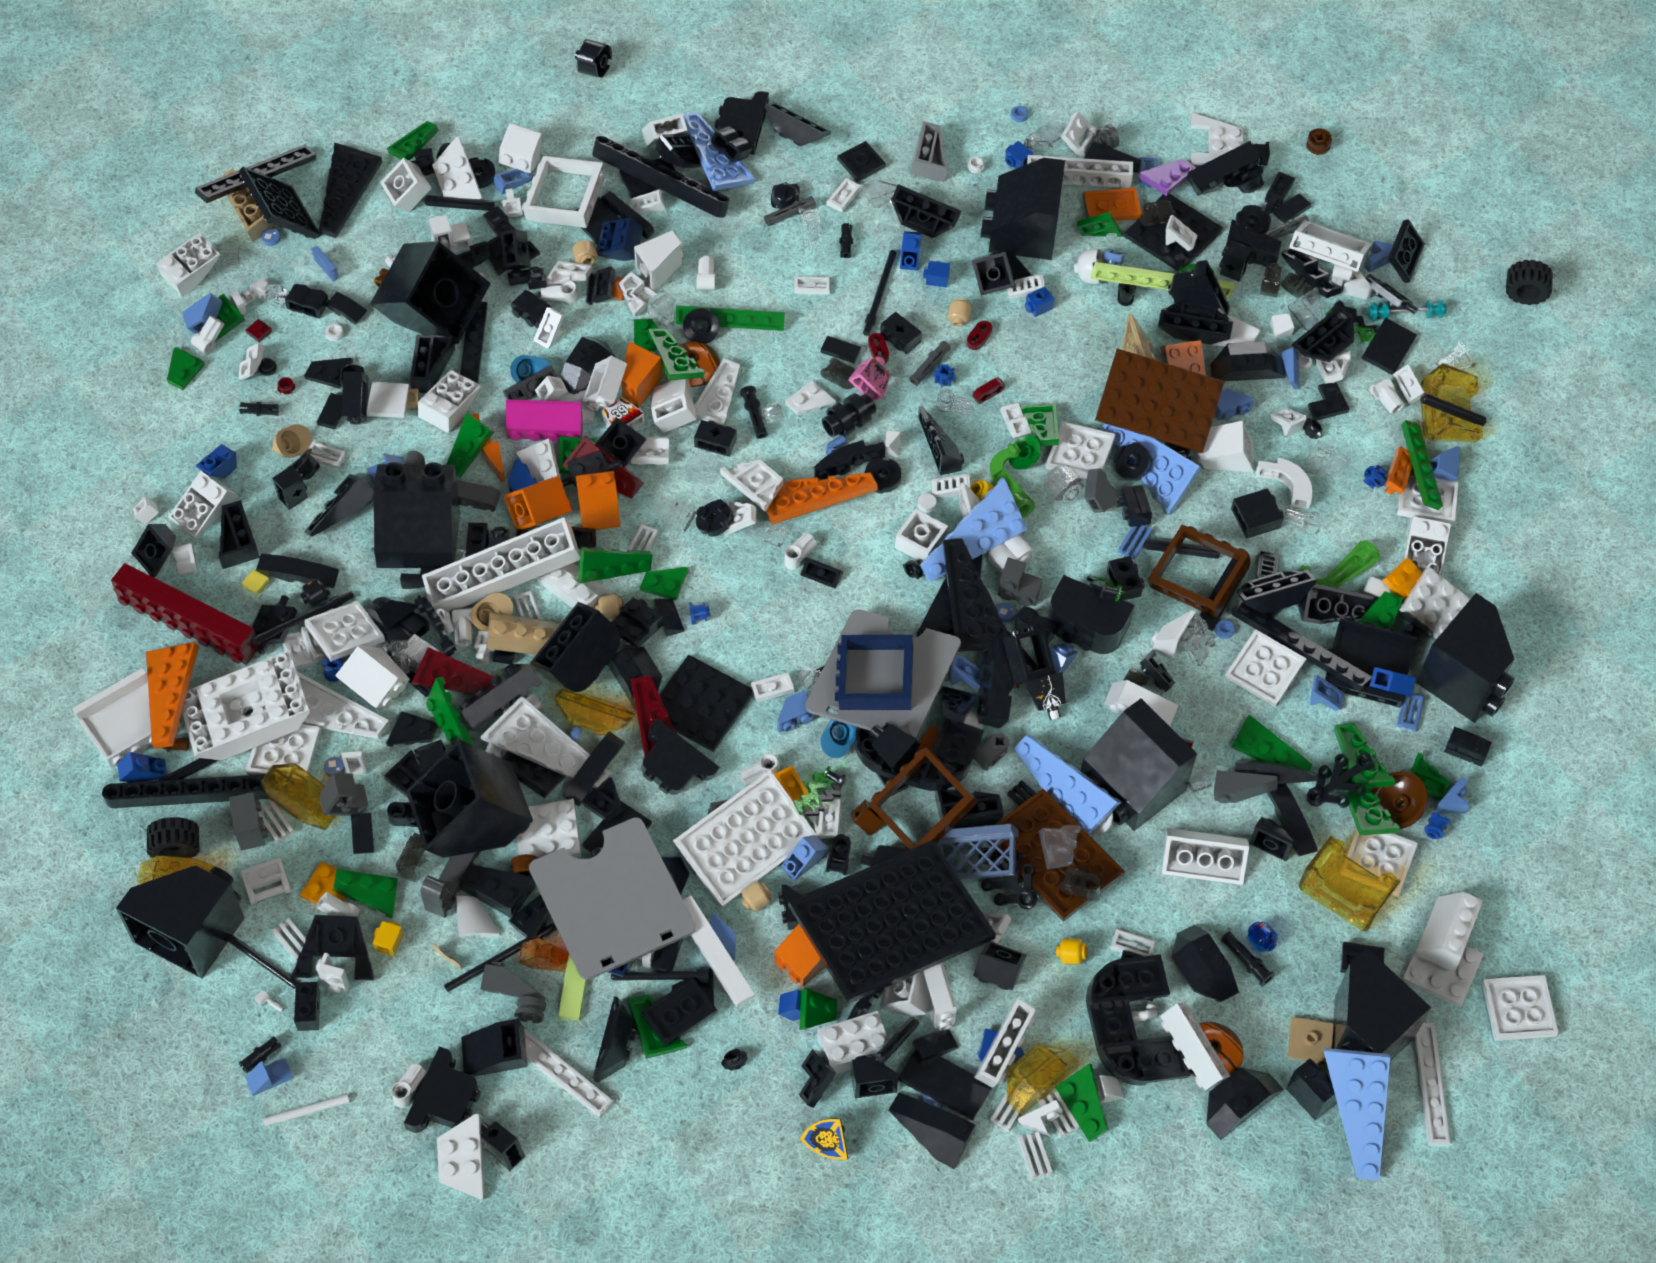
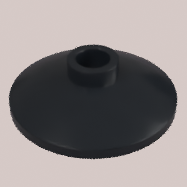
(691, 327)

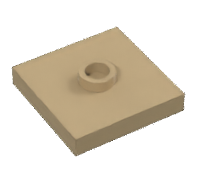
(1309, 1039)

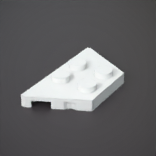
(455, 173)
(755, 481)
(462, 1158)

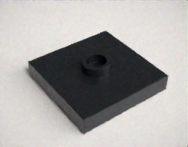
(861, 161)

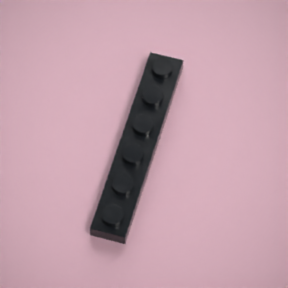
(474, 344)

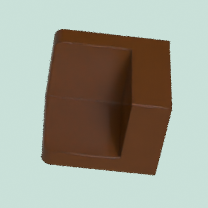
(866, 818)

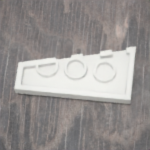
(717, 396)

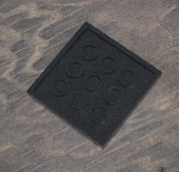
(279, 203)
(1154, 237)
(704, 702)

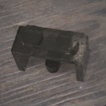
(410, 858)

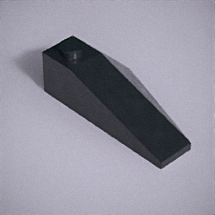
(942, 447)
(351, 497)
(1330, 604)
(936, 1129)

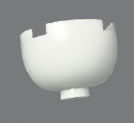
(1086, 263)

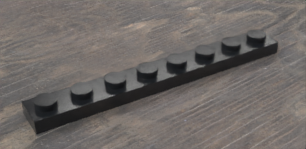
(270, 167)
(1298, 643)

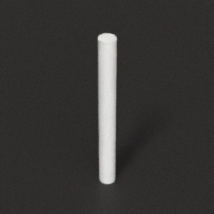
(306, 1110)

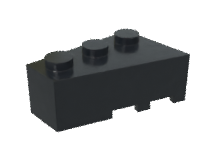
(1264, 247)

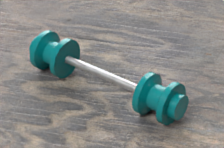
(1383, 311)

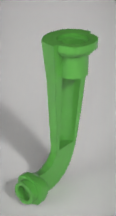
(1022, 500)
(1357, 561)

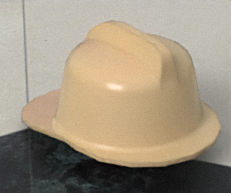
(293, 439)
(493, 603)

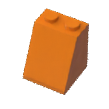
(641, 374)
(598, 500)
(537, 503)
(798, 957)

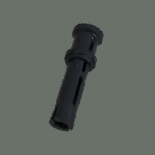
(752, 405)
(1254, 965)

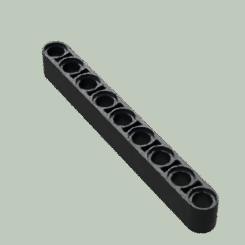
(661, 176)
(184, 787)

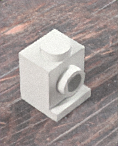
(551, 389)

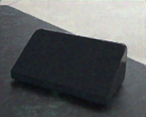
(821, 573)
(671, 620)
(666, 957)

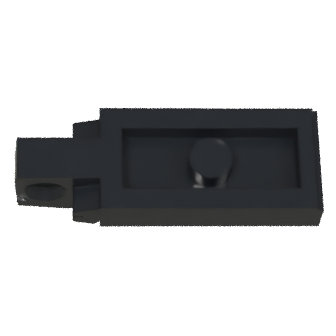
(1278, 191)

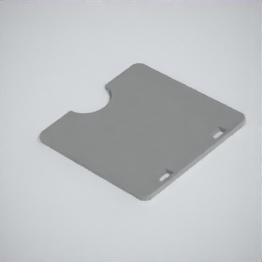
(883, 673)
(612, 901)

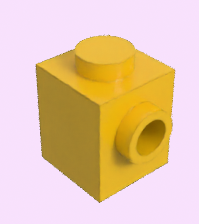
(387, 938)

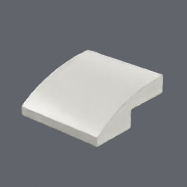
(303, 648)

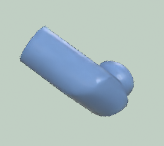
(835, 444)

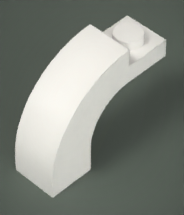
(1292, 477)

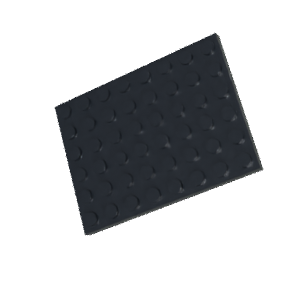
(891, 921)

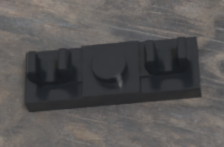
(526, 388)

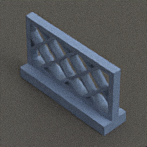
(980, 835)

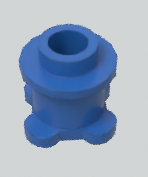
(699, 612)
(331, 669)
(1436, 826)

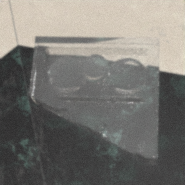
(1307, 309)

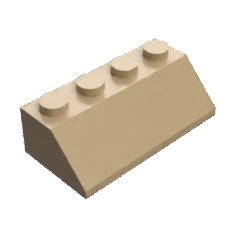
(518, 633)

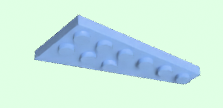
(718, 168)
(1169, 471)
(982, 529)
(1067, 785)
(1361, 1095)

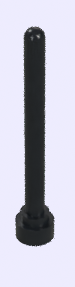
(701, 975)

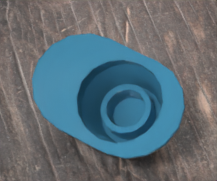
(526, 365)
(837, 738)

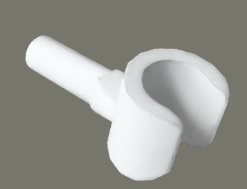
(262, 997)

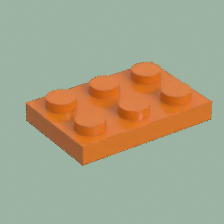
(1120, 202)

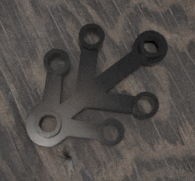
(425, 606)
(1338, 781)
(1012, 882)

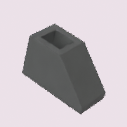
(1099, 492)

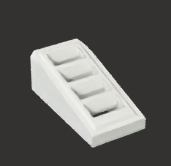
(657, 202)
(1032, 281)
(951, 492)
(354, 762)

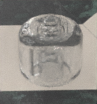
(1064, 485)

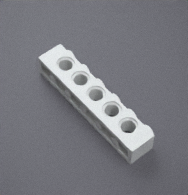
(1094, 172)

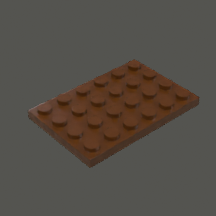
(1159, 400)
(1044, 812)

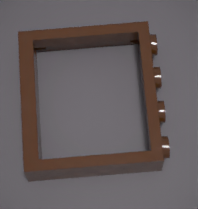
(1186, 596)
(947, 821)

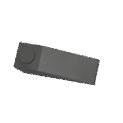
(1240, 786)
(502, 981)

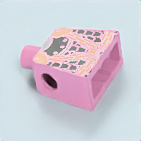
(871, 378)

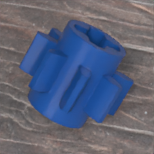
(944, 375)
(1375, 476)

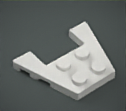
(1222, 138)

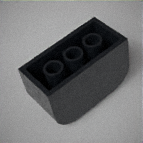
(1087, 619)
(578, 649)

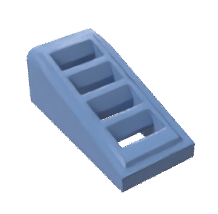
(501, 180)
(1291, 364)

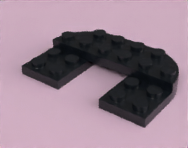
(954, 747)
(1113, 1025)

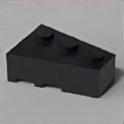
(430, 360)
(236, 537)
(984, 813)
(497, 888)

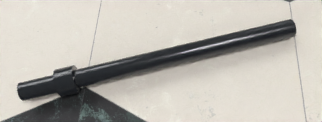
(871, 318)
(334, 602)
(497, 958)
(262, 961)

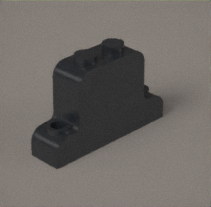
(744, 116)
(1198, 287)
(674, 760)
(443, 1095)

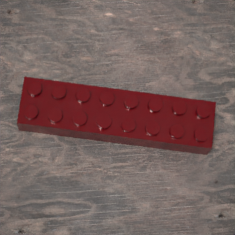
(184, 614)

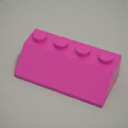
(543, 419)

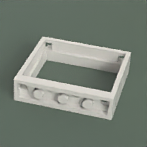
(560, 216)
(1330, 245)

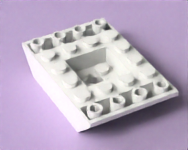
(218, 708)

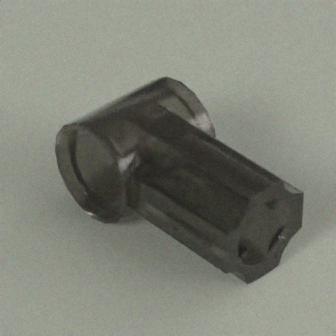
(1270, 283)

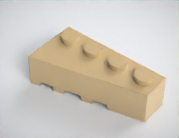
(248, 212)

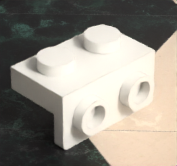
(653, 451)
(332, 977)

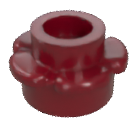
(285, 381)

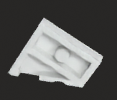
(568, 272)
(809, 398)
(828, 822)

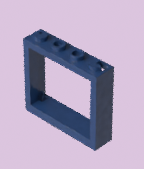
(875, 701)

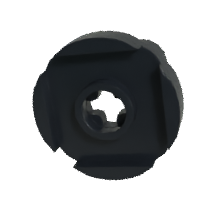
(486, 167)
(1255, 212)
(888, 467)
(1137, 470)
(710, 510)

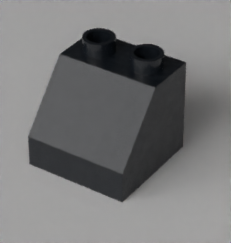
(1025, 209)
(430, 290)
(415, 515)
(1470, 661)
(1140, 764)
(468, 802)
(183, 916)
(1375, 1009)

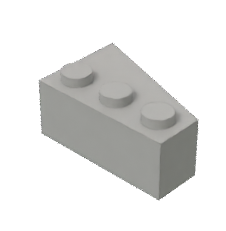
(929, 154)

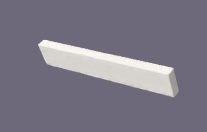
(718, 957)
(566, 1076)
(1431, 1086)

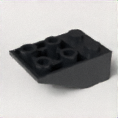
(495, 1048)

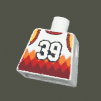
(625, 412)

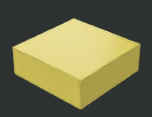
(255, 582)

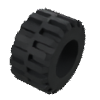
(1529, 282)
(173, 838)

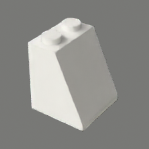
(658, 259)
(1228, 448)
(373, 676)

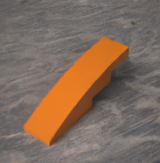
(492, 454)

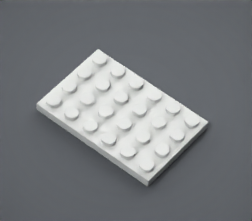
(744, 838)

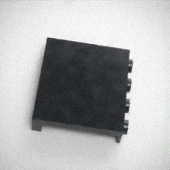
(1369, 648)

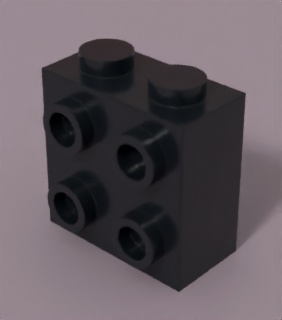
(1257, 513)

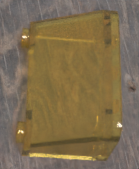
(1457, 388)
(1346, 885)

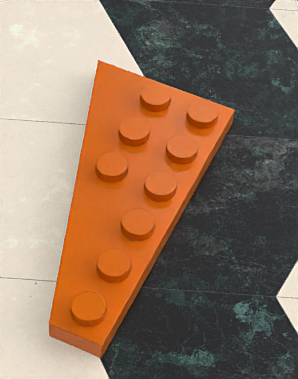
(810, 494)
(168, 683)

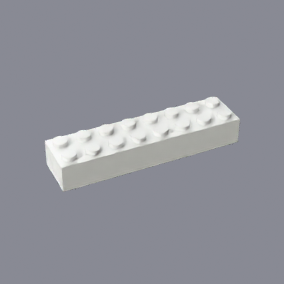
(502, 566)

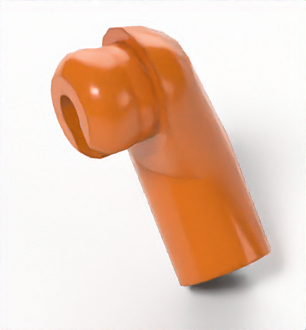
(616, 292)

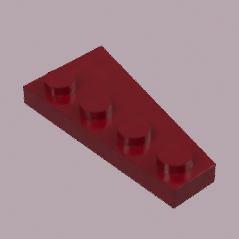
(625, 481)
(456, 674)
(648, 708)

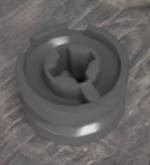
(1107, 136)
(530, 1009)

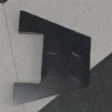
(340, 938)

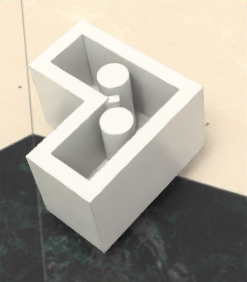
(454, 236)

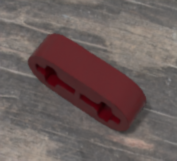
(976, 333)
(881, 348)
(988, 390)

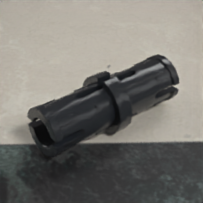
(846, 240)
(259, 408)
(259, 1054)

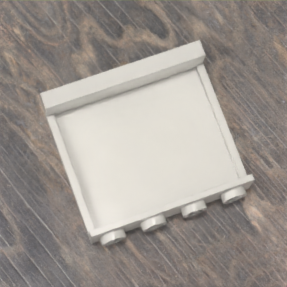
(119, 718)

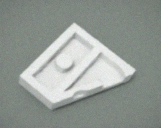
(1336, 369)
(743, 516)

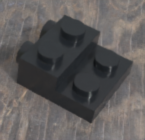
(637, 622)

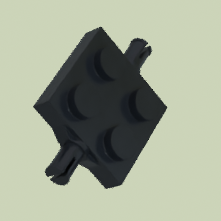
(1394, 298)
(589, 464)
(272, 616)

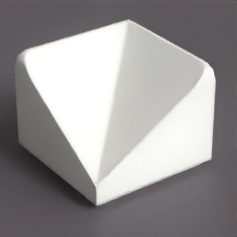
(1282, 325)
(892, 443)
(145, 510)

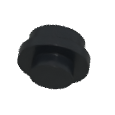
(267, 367)

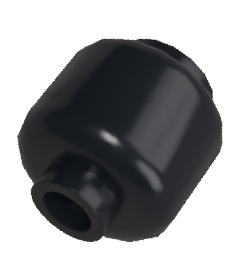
(315, 593)

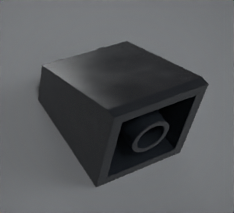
(1312, 1089)

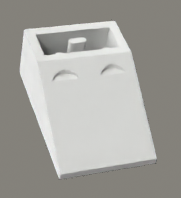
(188, 264)
(448, 401)
(672, 405)
(201, 504)
(1427, 543)

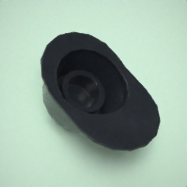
(1249, 181)
(784, 195)
(306, 464)

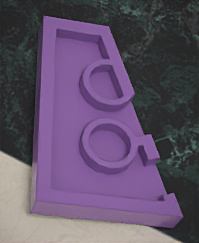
(1167, 176)

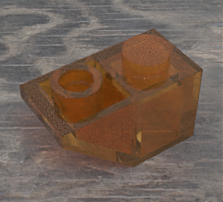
(543, 956)

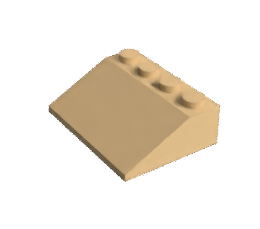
(1135, 339)

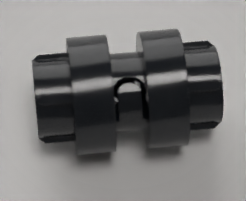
(843, 418)

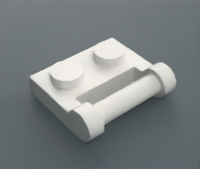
(1075, 131)
(264, 875)

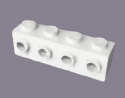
(1004, 1044)

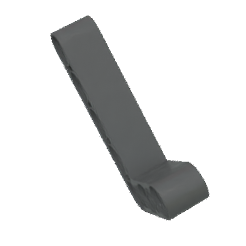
(469, 493)
(440, 893)

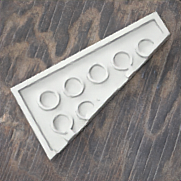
(338, 713)
(536, 738)

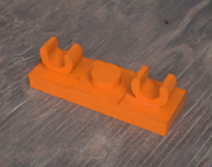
(1399, 471)

